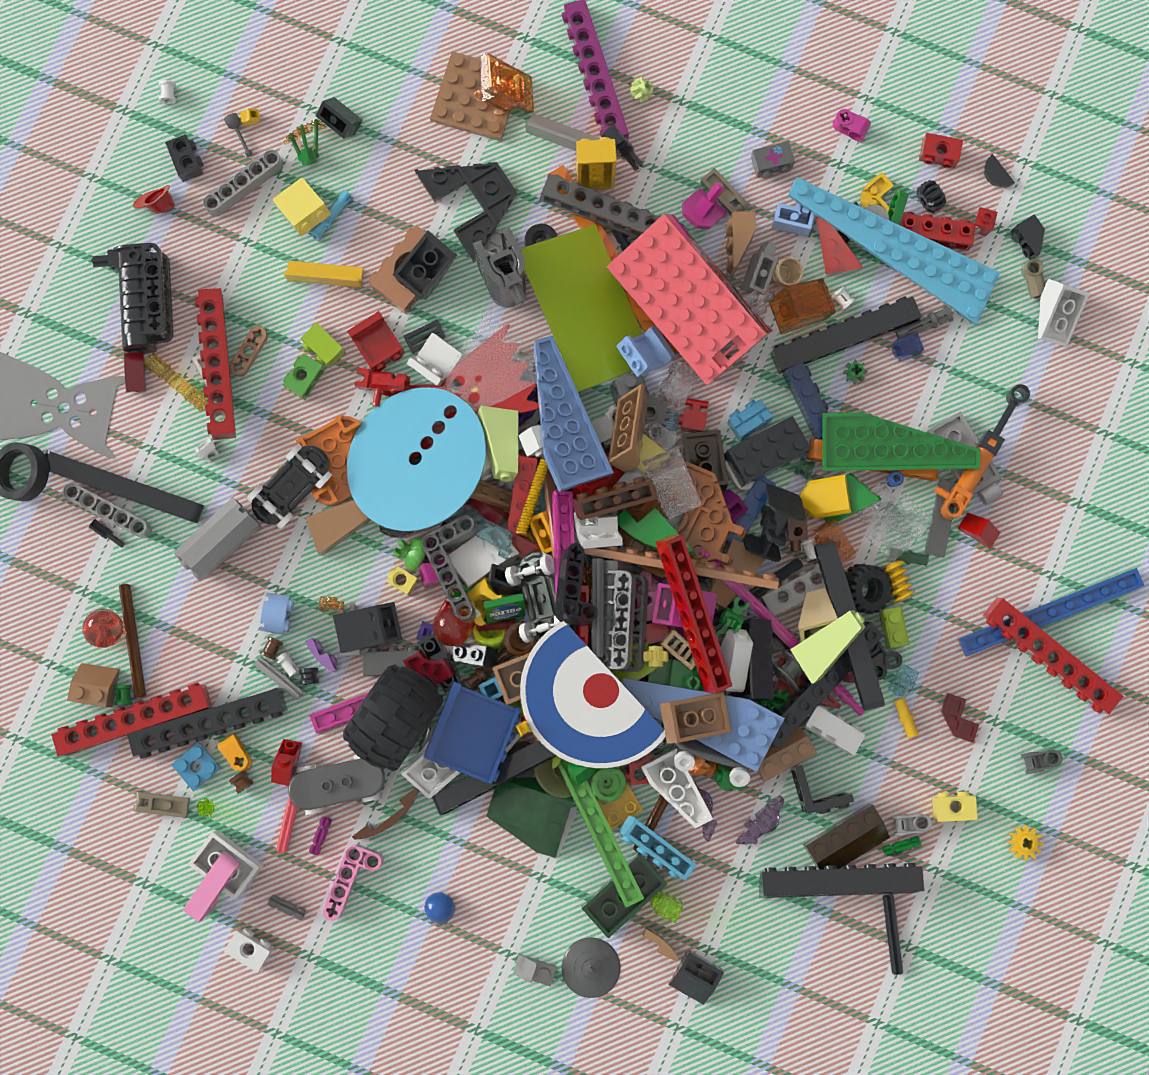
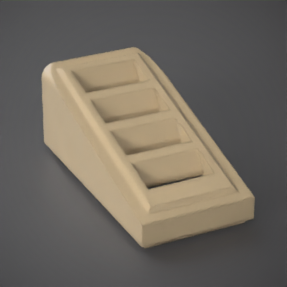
(672, 633)

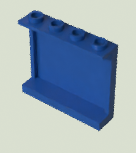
(472, 734)

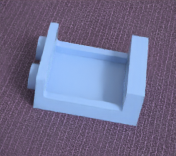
(646, 352)

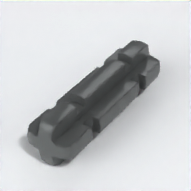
(286, 907)

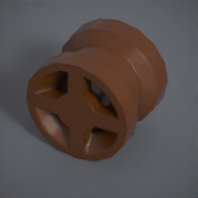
(241, 781)

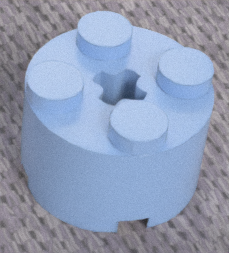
(275, 613)

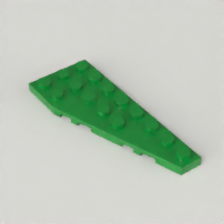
(871, 443)

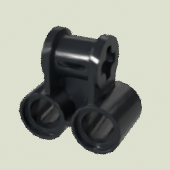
(880, 659)

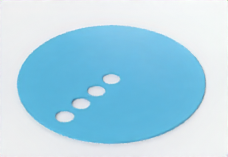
(420, 494)

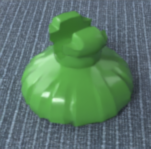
(411, 552)
(612, 787)

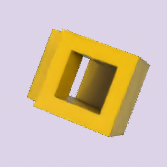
(250, 117)

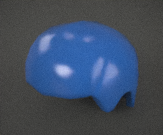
(439, 908)

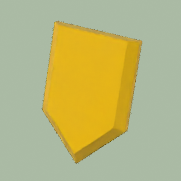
(826, 497)

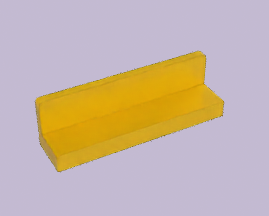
(324, 274)

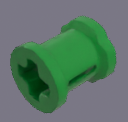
(123, 695)

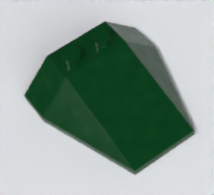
(530, 814)

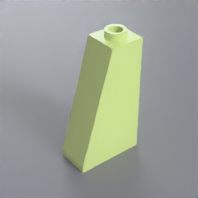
(501, 440)
(824, 648)

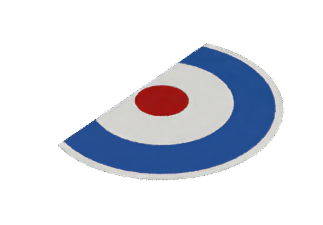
(581, 706)

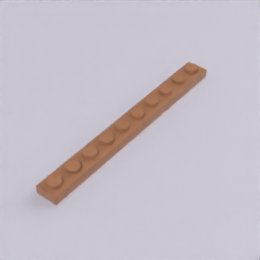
(707, 569)

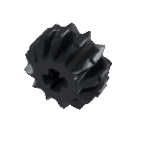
(931, 196)

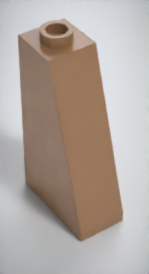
(335, 525)
(741, 560)

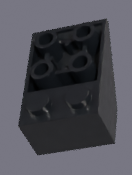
(367, 627)

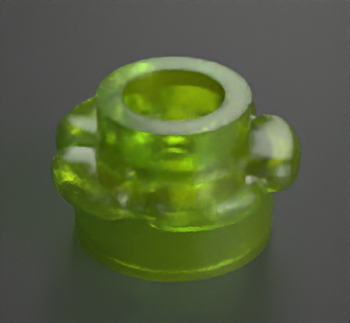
(205, 808)

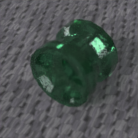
(804, 468)

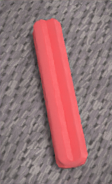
(287, 826)

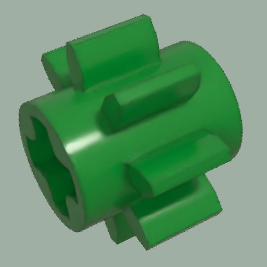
(858, 368)

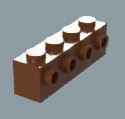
(615, 498)

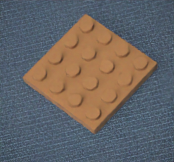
(458, 105)

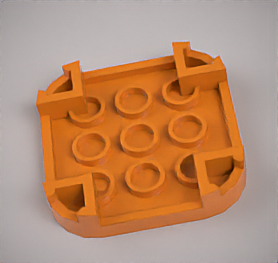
(335, 441)

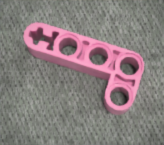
(348, 883)
(207, 894)

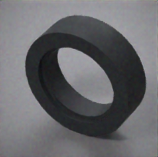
(38, 476)

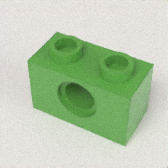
(303, 388)

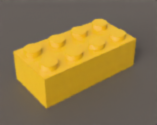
(596, 163)

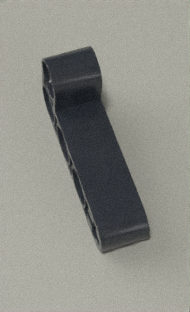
(573, 560)

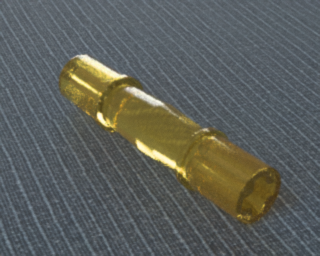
(176, 381)

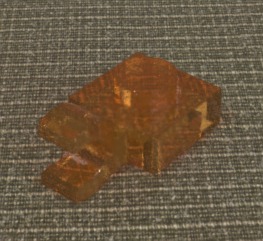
(330, 603)

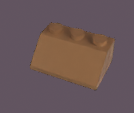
(790, 753)

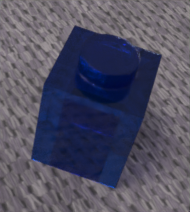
(907, 347)

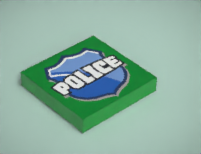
(504, 608)

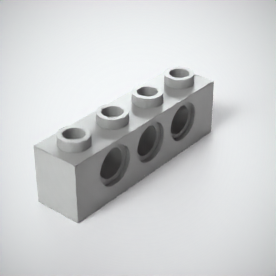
(776, 607)

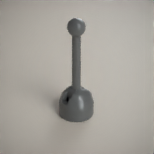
(233, 122)

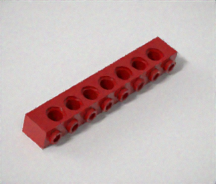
(214, 299)
(693, 613)
(1108, 696)
(64, 741)

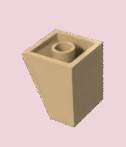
(816, 613)

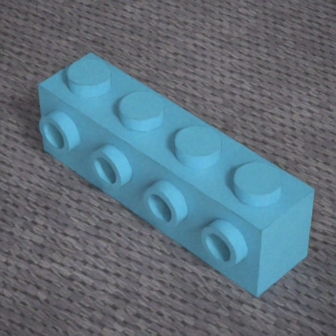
(661, 851)

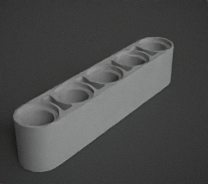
(246, 174)
(99, 506)

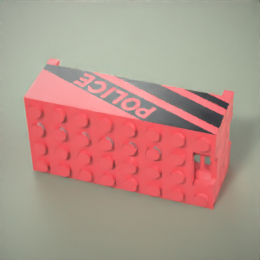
(688, 297)

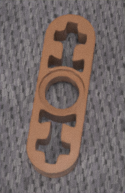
(246, 343)

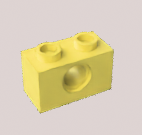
(966, 807)

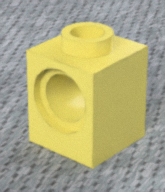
(410, 584)

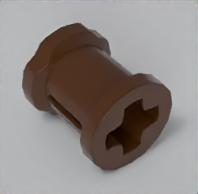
(271, 648)

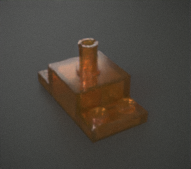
(504, 85)

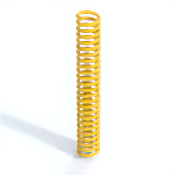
(531, 500)

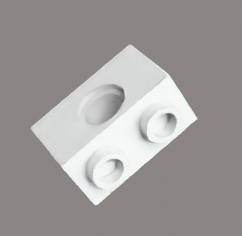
(237, 949)

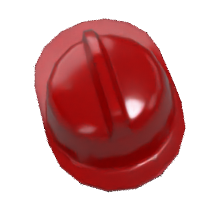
(157, 200)

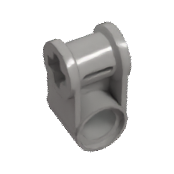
(907, 824)

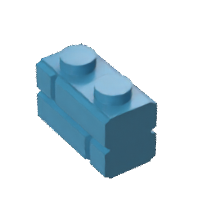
(750, 419)

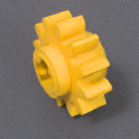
(1032, 845)

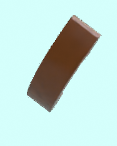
(368, 831)

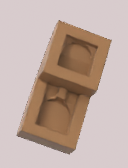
(664, 947)

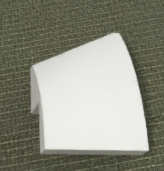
(598, 531)

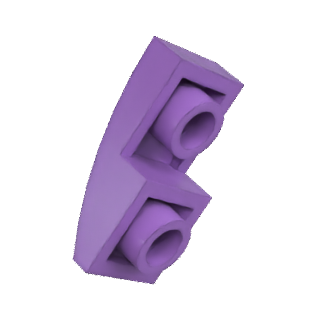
(328, 661)

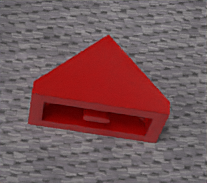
(979, 529)

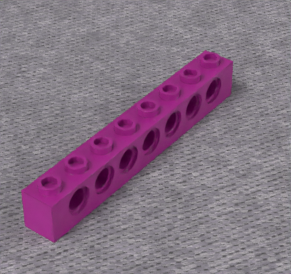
(579, 11)

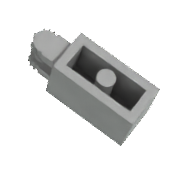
(760, 269)

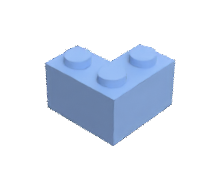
(793, 219)

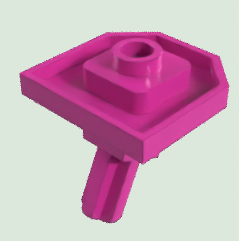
(702, 208)

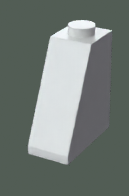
(736, 653)

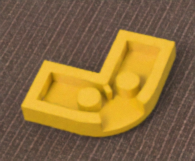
(875, 190)

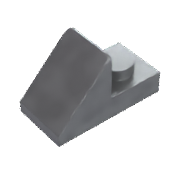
(534, 970)

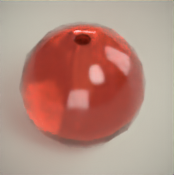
(102, 628)
(450, 628)

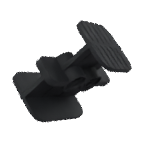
(774, 518)

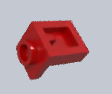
(985, 220)

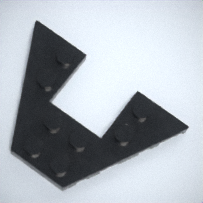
(489, 188)

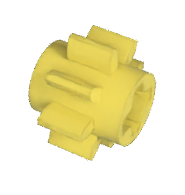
(655, 656)

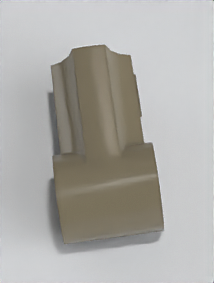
(1034, 281)

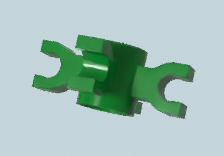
(732, 617)

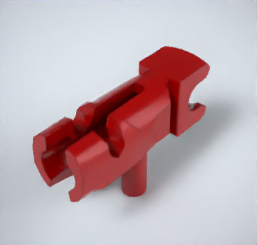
(382, 382)

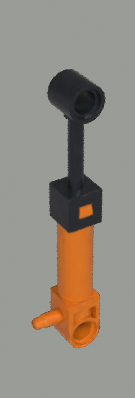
(989, 446)

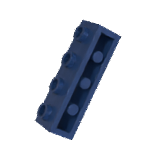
(807, 397)

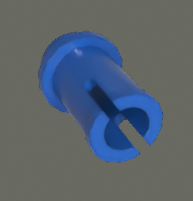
(898, 476)

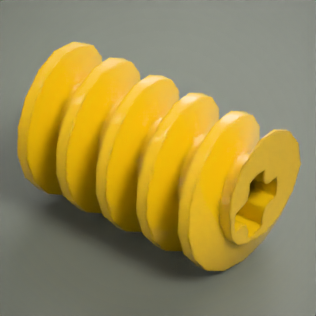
(898, 581)

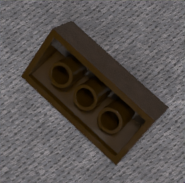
(847, 838)

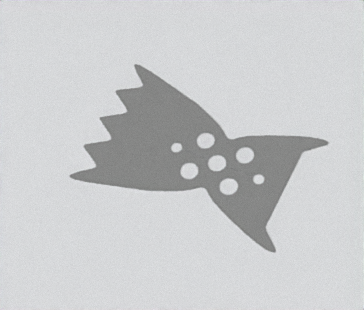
(23, 383)

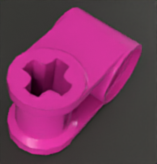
(853, 125)

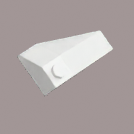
(677, 787)

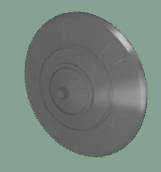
(591, 967)

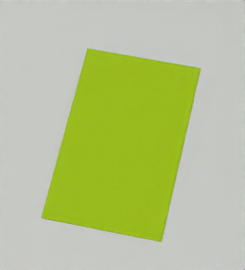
(582, 304)

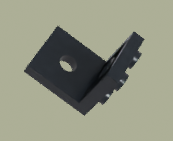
(821, 805)

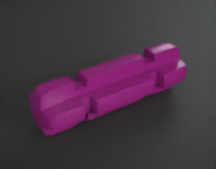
(320, 836)

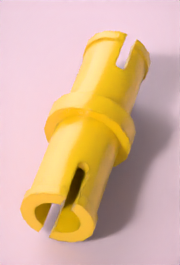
(906, 717)

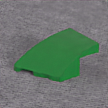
(859, 498)

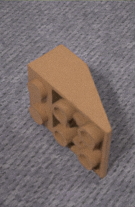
(740, 232)

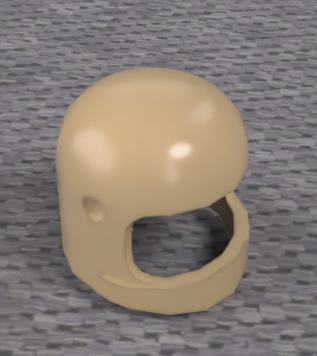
(787, 272)

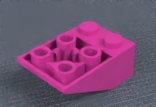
(666, 611)

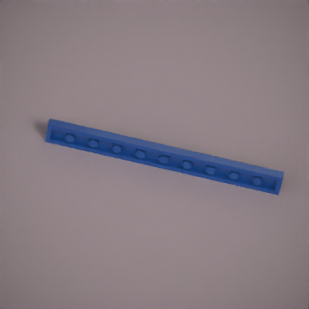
(1057, 609)

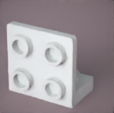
(434, 359)

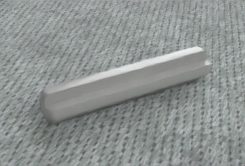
(279, 678)

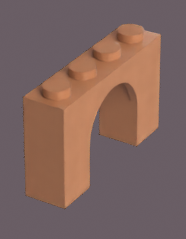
(387, 284)

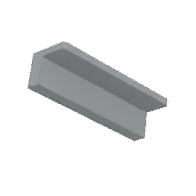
(555, 132)

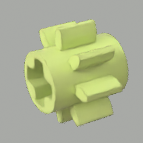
(641, 89)

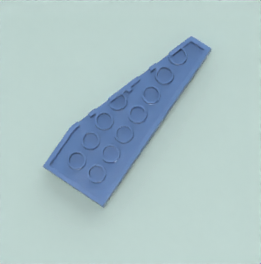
(567, 433)
(750, 724)

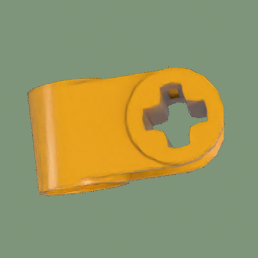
(232, 750)

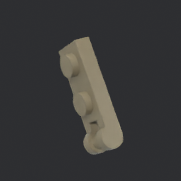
(728, 195)
(162, 804)

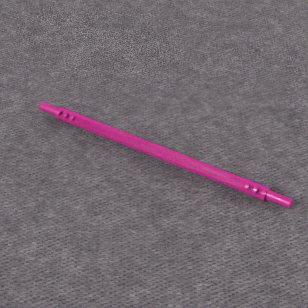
(781, 631)

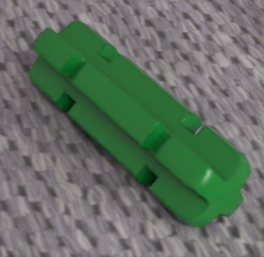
(902, 846)

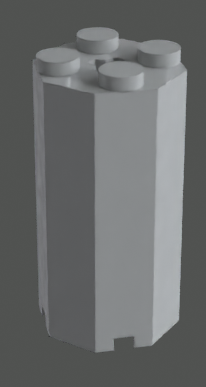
(217, 539)

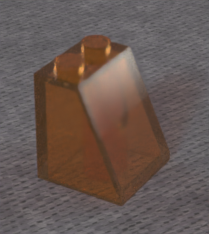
(802, 305)

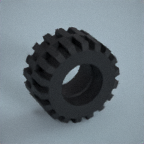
(878, 587)

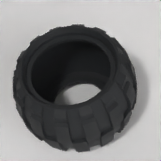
(392, 717)

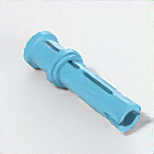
(335, 209)

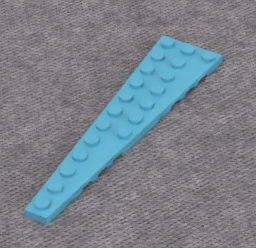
(937, 269)

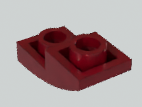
(134, 372)

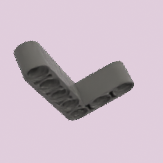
(447, 567)

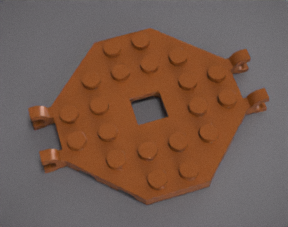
(702, 527)

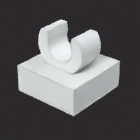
(205, 448)

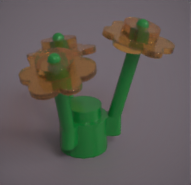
(307, 156)

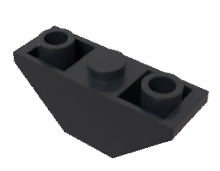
(436, 650)

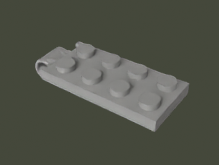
(959, 430)

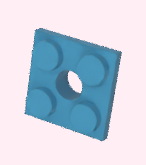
(184, 766)

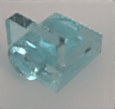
(903, 681)

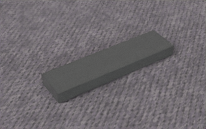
(939, 532)

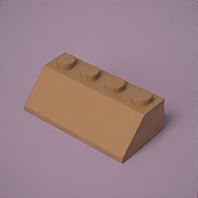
(628, 429)

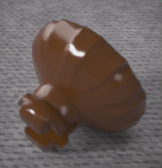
(514, 643)

